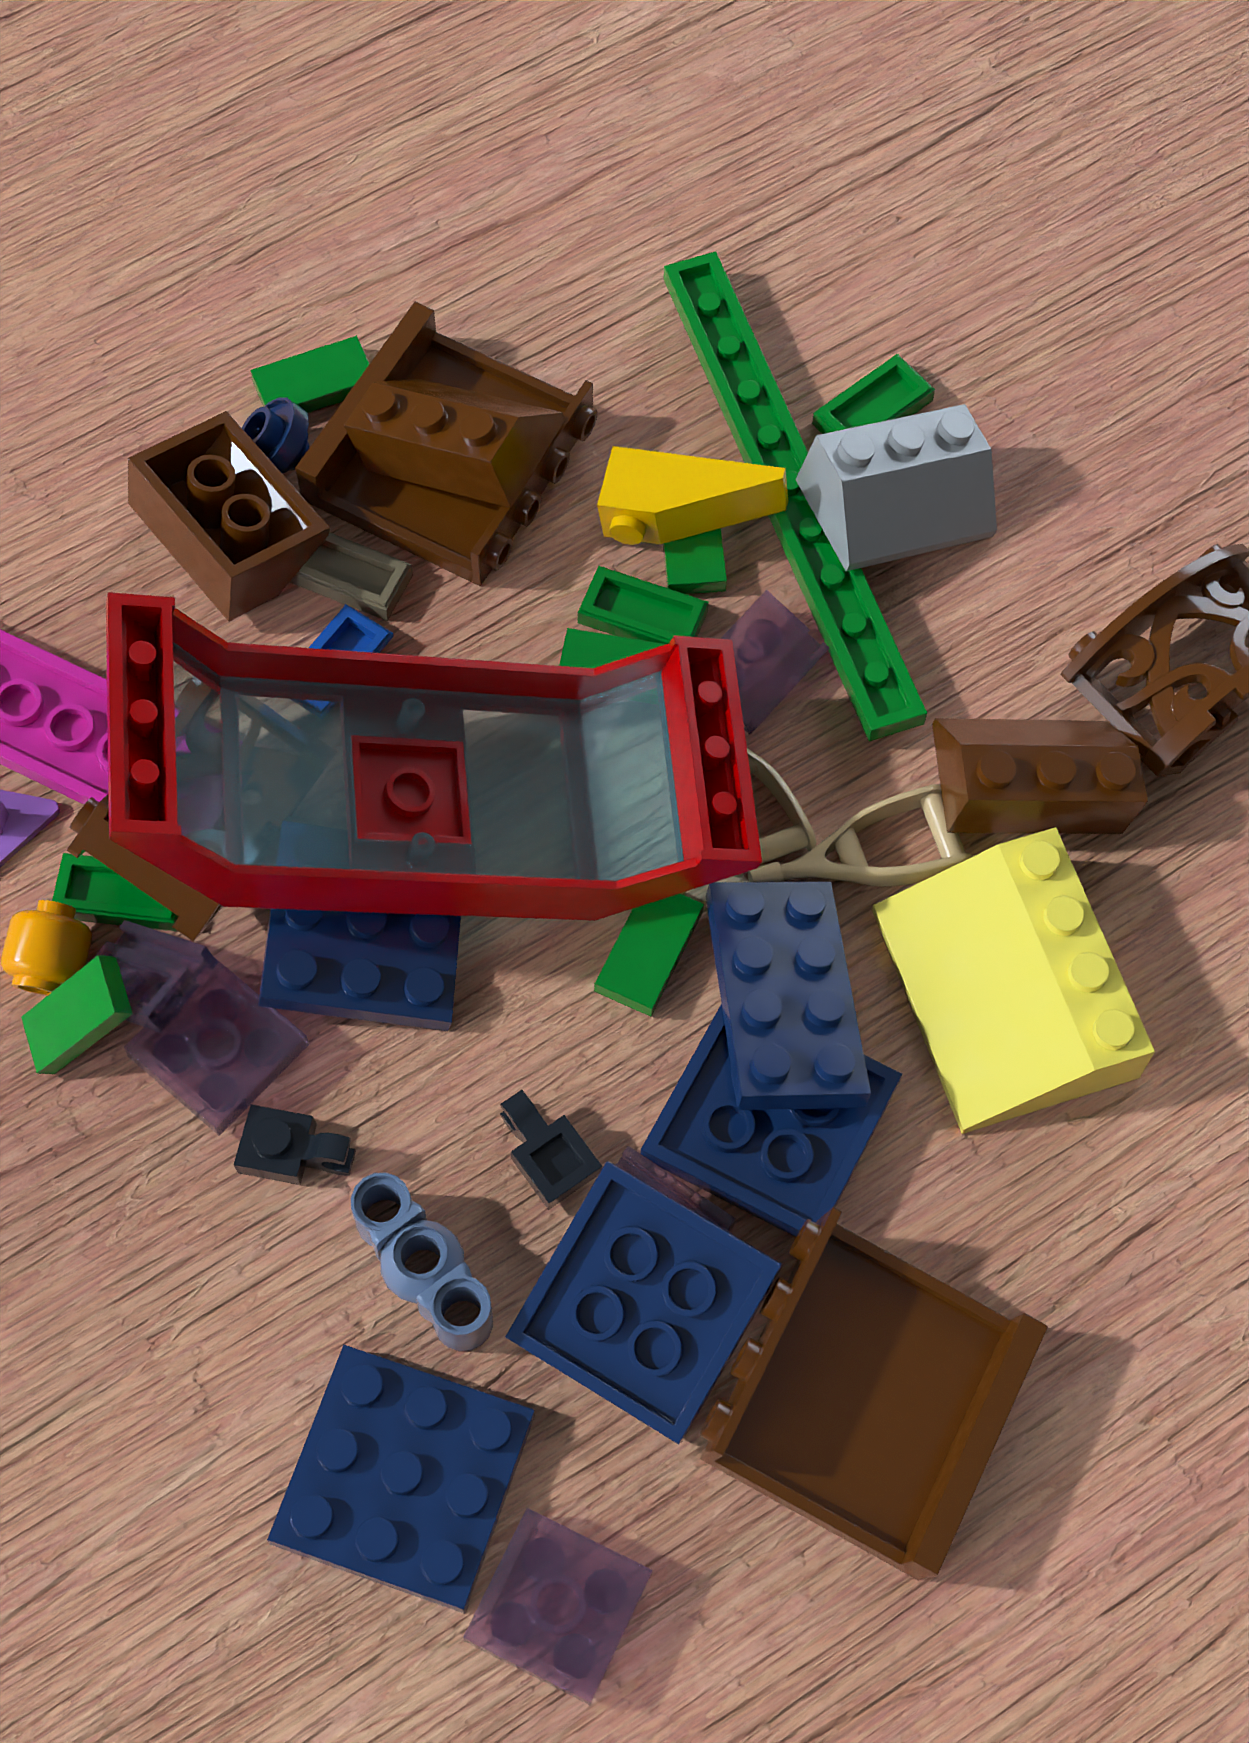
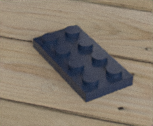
(786, 996)

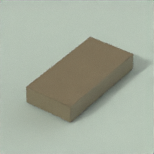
(355, 576)

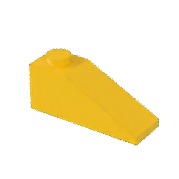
(677, 496)

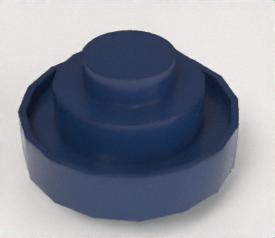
(280, 432)

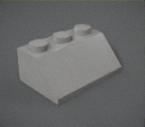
(901, 486)

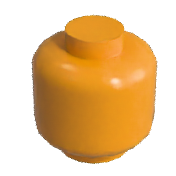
(45, 947)

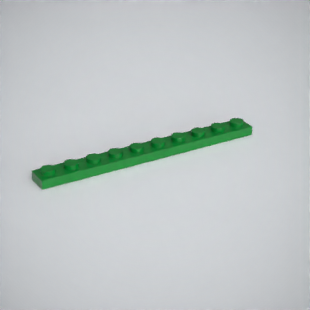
(768, 436)

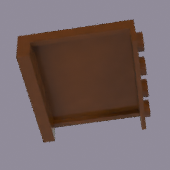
(434, 524)
(871, 1397)

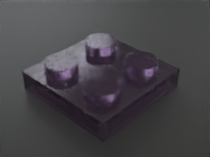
(219, 1049)
(558, 1606)

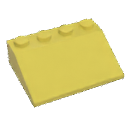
(1013, 982)

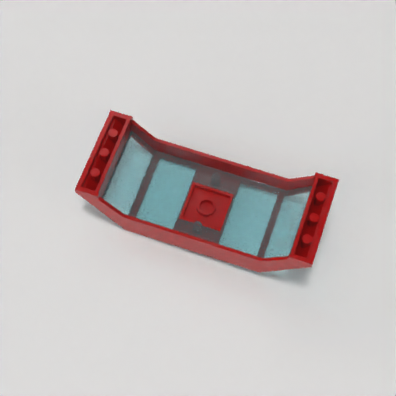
(423, 774)

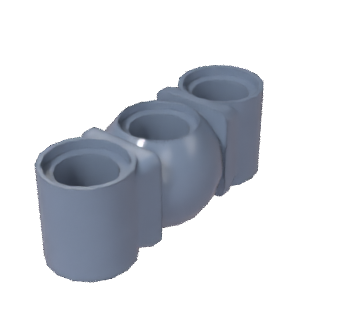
(407, 1234)

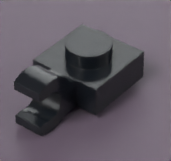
(283, 1143)
(551, 1155)

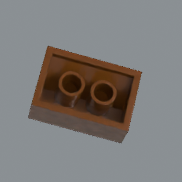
(451, 438)
(224, 513)
(1037, 776)

